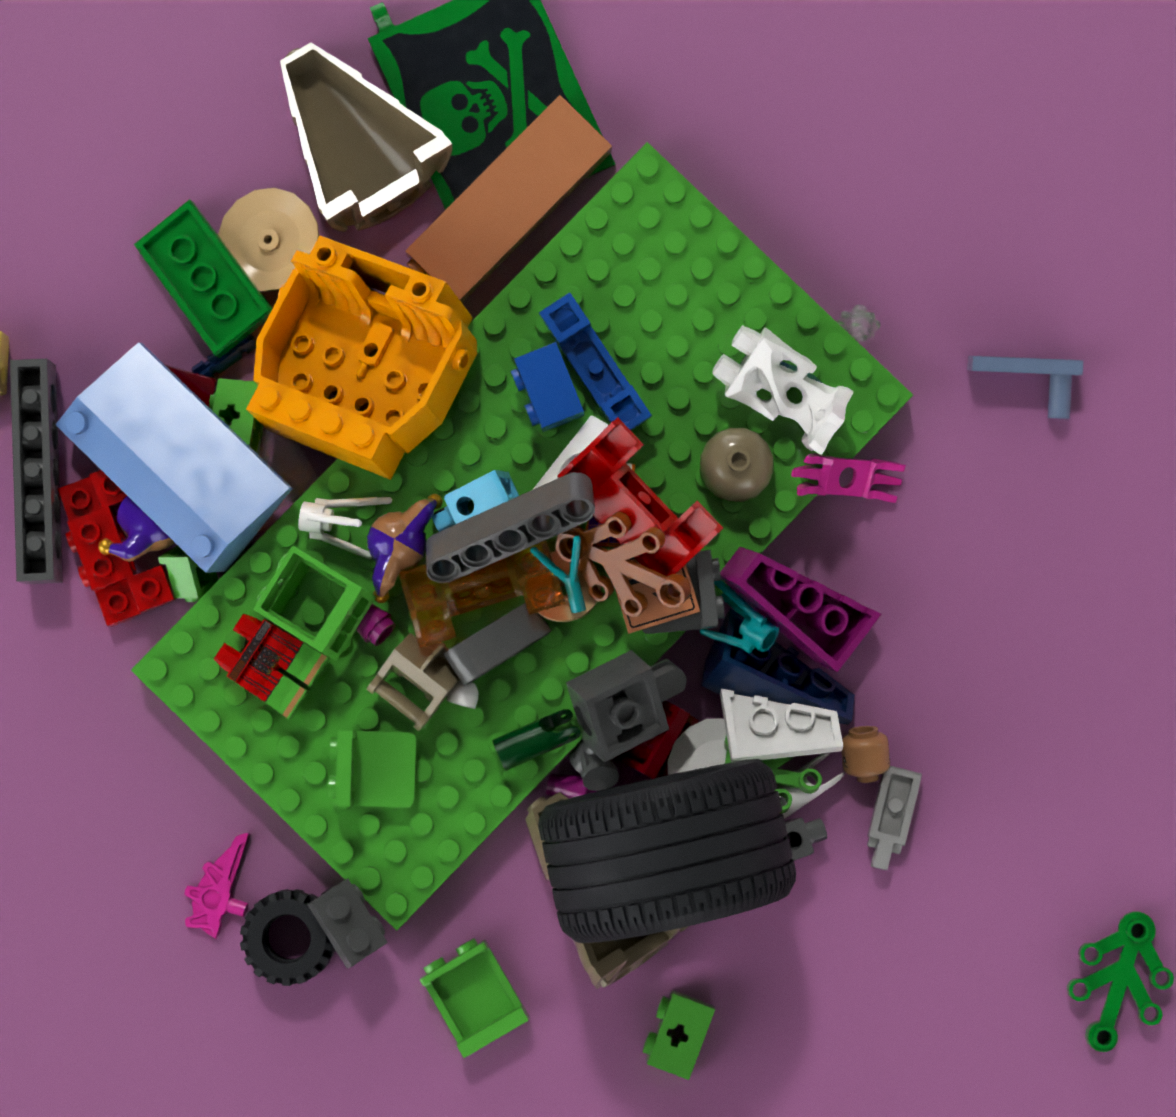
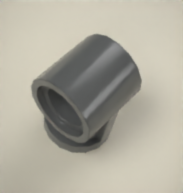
(594, 772)

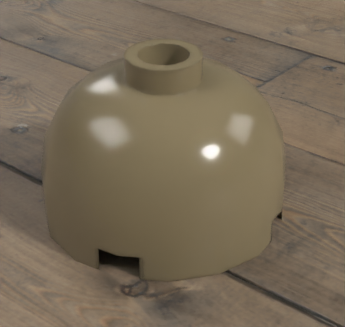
(736, 464)

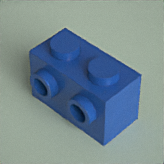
(548, 388)

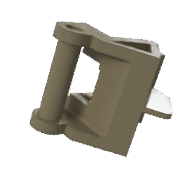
(424, 669)

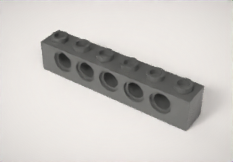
(36, 471)

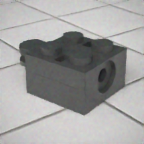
(622, 702)

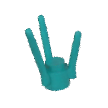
(755, 628)

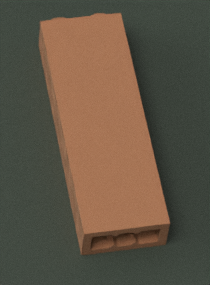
(509, 199)

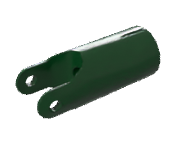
(534, 739)

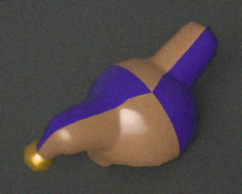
(141, 531)
(399, 543)

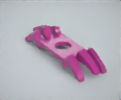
(862, 480)

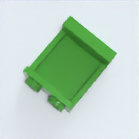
(474, 996)

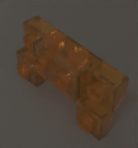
(436, 603)

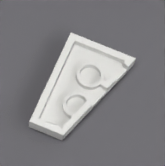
(776, 729)

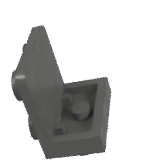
(703, 573)
(348, 922)

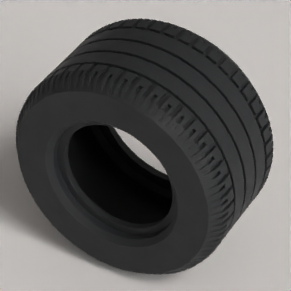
(667, 852)

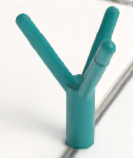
(571, 581)

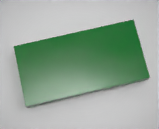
(204, 278)

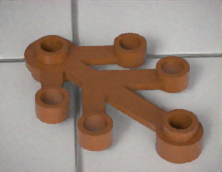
(618, 565)

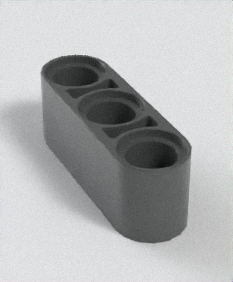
(496, 643)

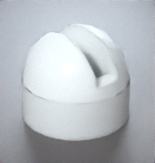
(464, 695)

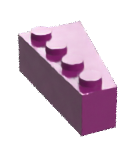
(805, 611)

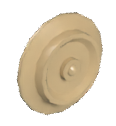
(266, 232)

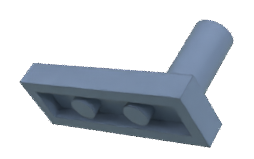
(1059, 370)

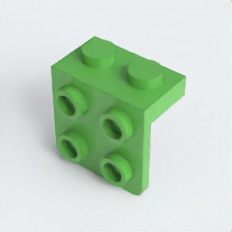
(373, 769)

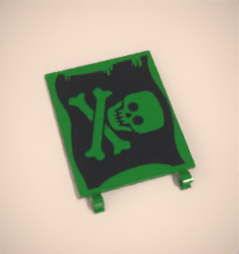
(478, 77)

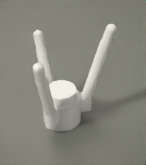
(318, 518)

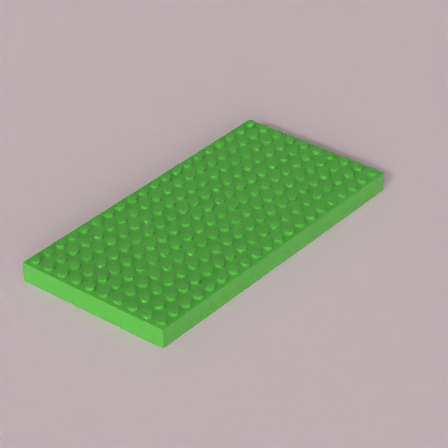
(665, 296)

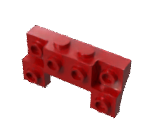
(622, 490)
(116, 582)

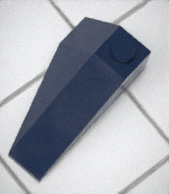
(772, 675)

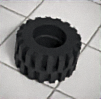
(263, 957)

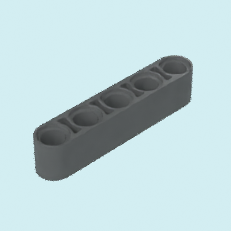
(510, 527)

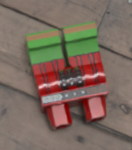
(262, 658)

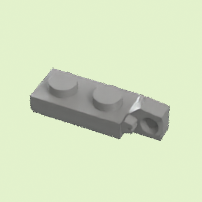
(892, 814)

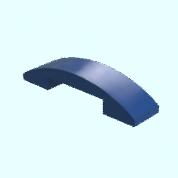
(593, 362)

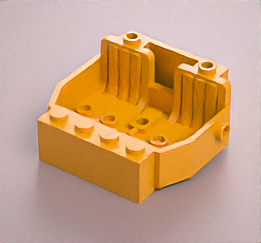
(322, 344)

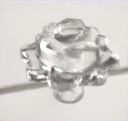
(859, 323)

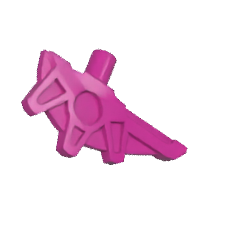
(214, 892)

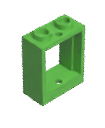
(341, 621)

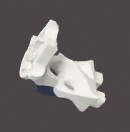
(821, 407)

